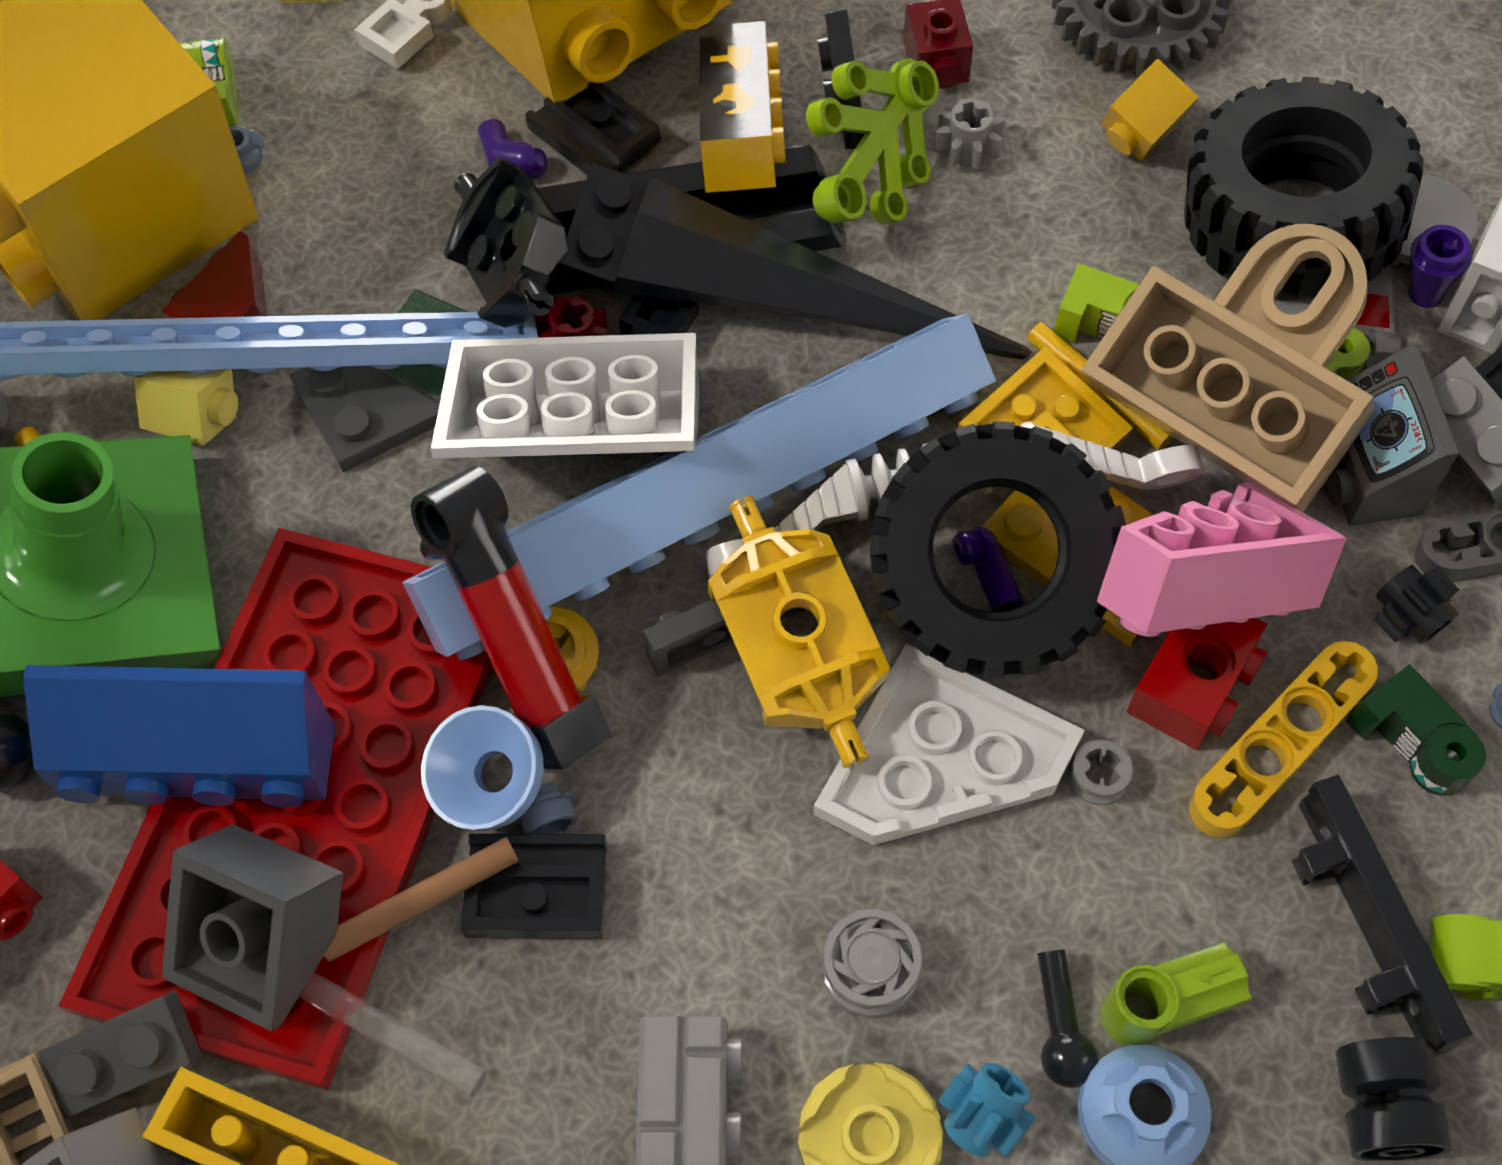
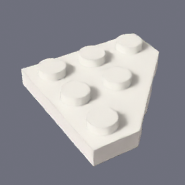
(944, 754)

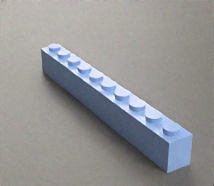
(755, 456)

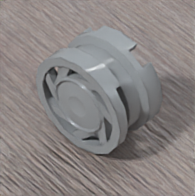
(871, 963)

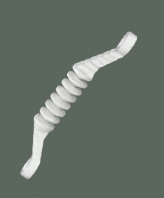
(850, 491)

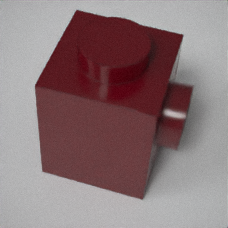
(939, 36)

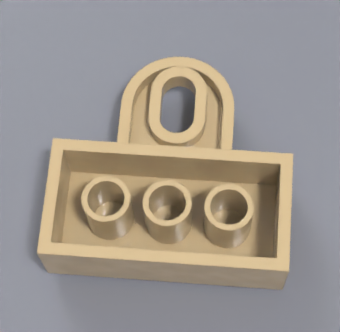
(1241, 371)

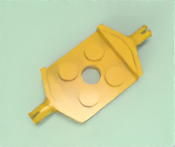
(808, 678)

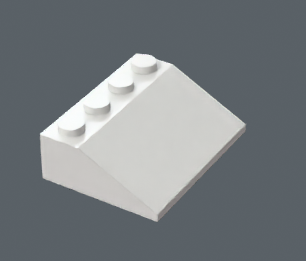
(569, 396)

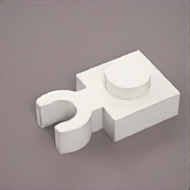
(400, 29)

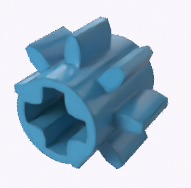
(986, 1109)

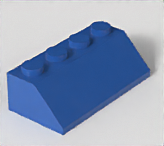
(178, 734)

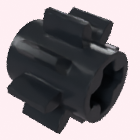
(1416, 604)

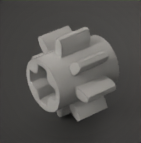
(969, 133)

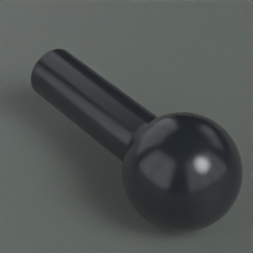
(1067, 1053)

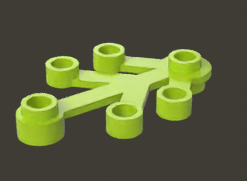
(911, 90)

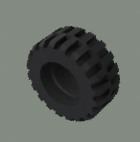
(1311, 135)
(979, 459)

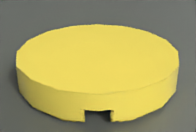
(864, 1091)

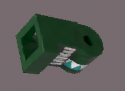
(1424, 730)

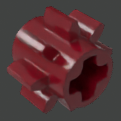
(571, 318)

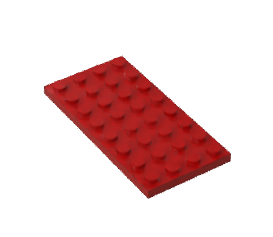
(387, 691)

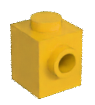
(1148, 111)

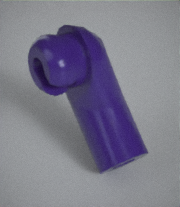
(497, 144)
(983, 551)

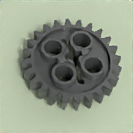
(1142, 29)

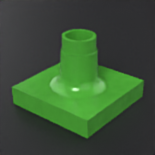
(102, 557)

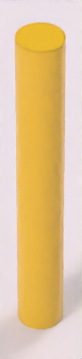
(1043, 336)

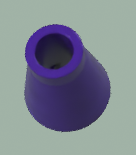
(1436, 263)

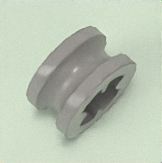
(1099, 793)

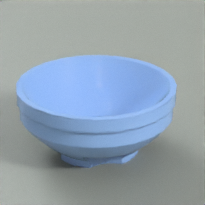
(455, 763)
(1118, 1134)

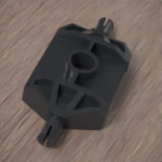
(506, 242)

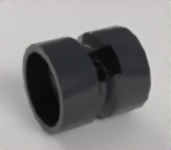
(1386, 1073)

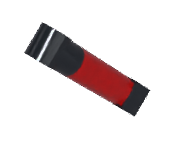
(465, 527)

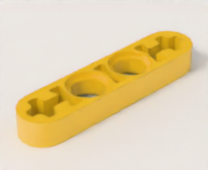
(1283, 738)

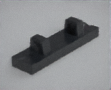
(1407, 966)

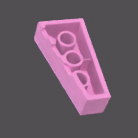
(1219, 563)

